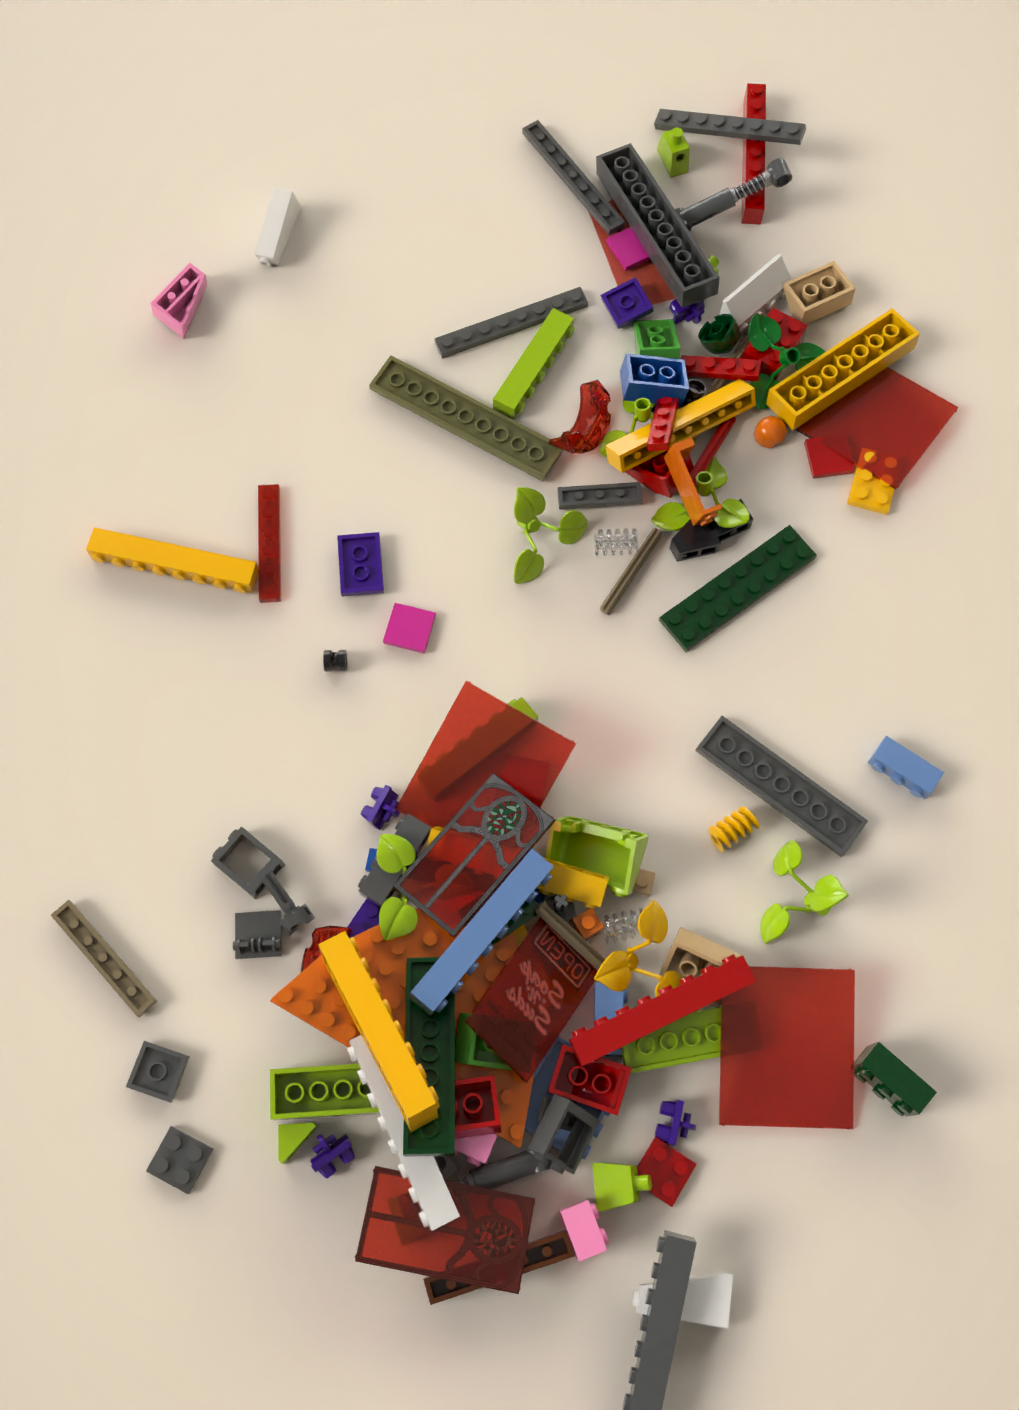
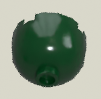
(720, 335)

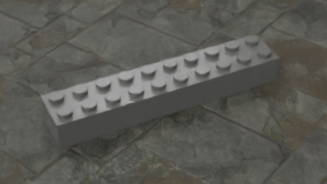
(657, 225)

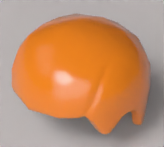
(770, 431)

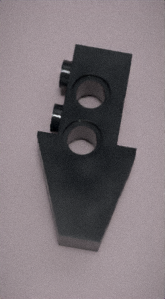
(698, 542)

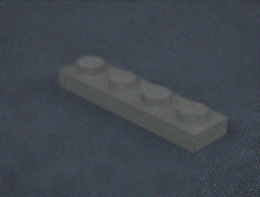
(599, 495)

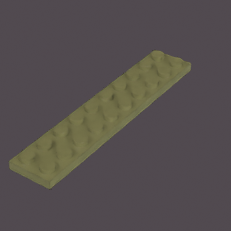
(466, 418)

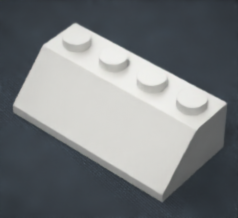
(757, 293)

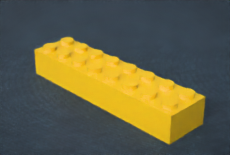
(842, 369)
(381, 1035)

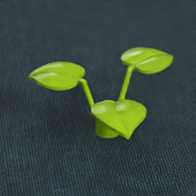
(642, 409)
(527, 506)
(733, 513)
(825, 895)
(395, 916)

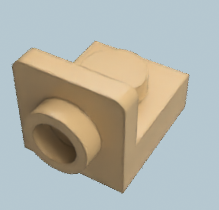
(644, 882)

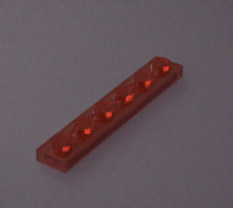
(269, 543)

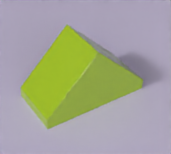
(292, 1137)

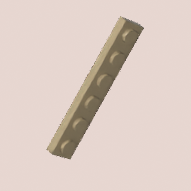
(104, 958)

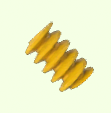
(731, 827)

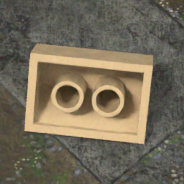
(818, 293)
(693, 953)

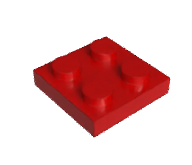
(667, 1170)

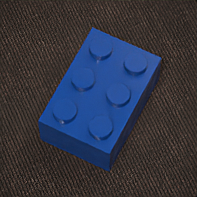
(653, 378)

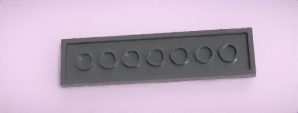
(782, 786)

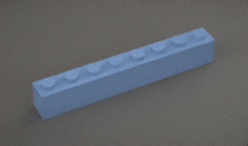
(480, 932)

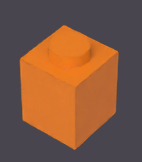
(587, 924)

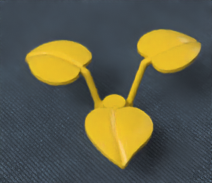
(616, 968)

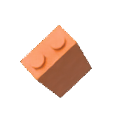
(685, 485)

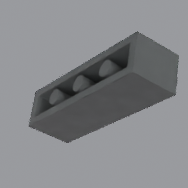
(379, 884)

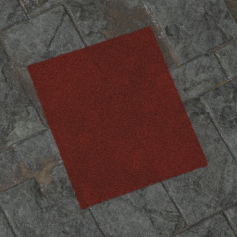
(885, 418)
(478, 740)
(789, 1049)

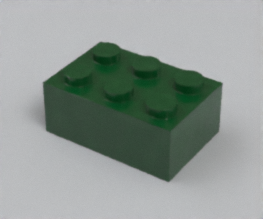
(893, 1080)

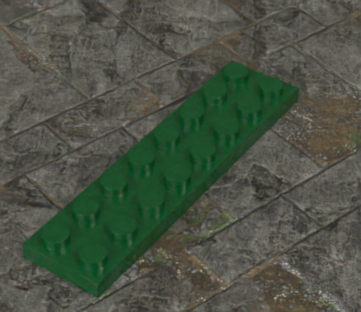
(737, 588)
(434, 1049)

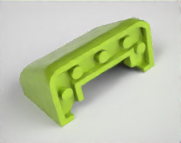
(598, 849)

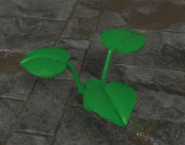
(764, 333)

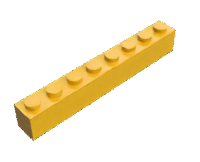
(689, 422)
(173, 560)
(566, 880)

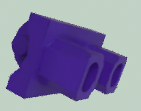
(688, 313)
(383, 808)
(670, 1133)
(340, 1148)

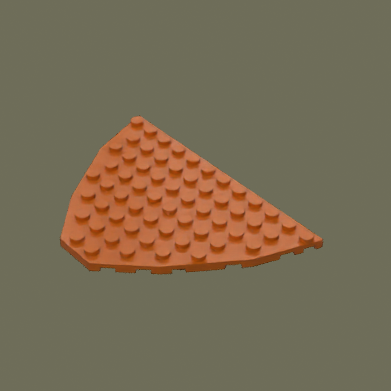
(318, 1002)

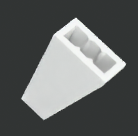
(277, 226)
(705, 1300)

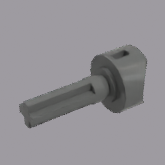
(562, 907)
(294, 914)

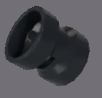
(696, 392)
(335, 660)

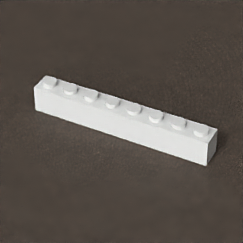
(422, 1171)

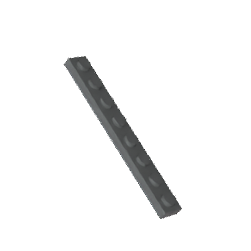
(731, 126)
(573, 177)
(509, 322)

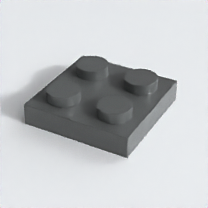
(157, 1071)
(179, 1160)

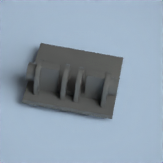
(258, 934)

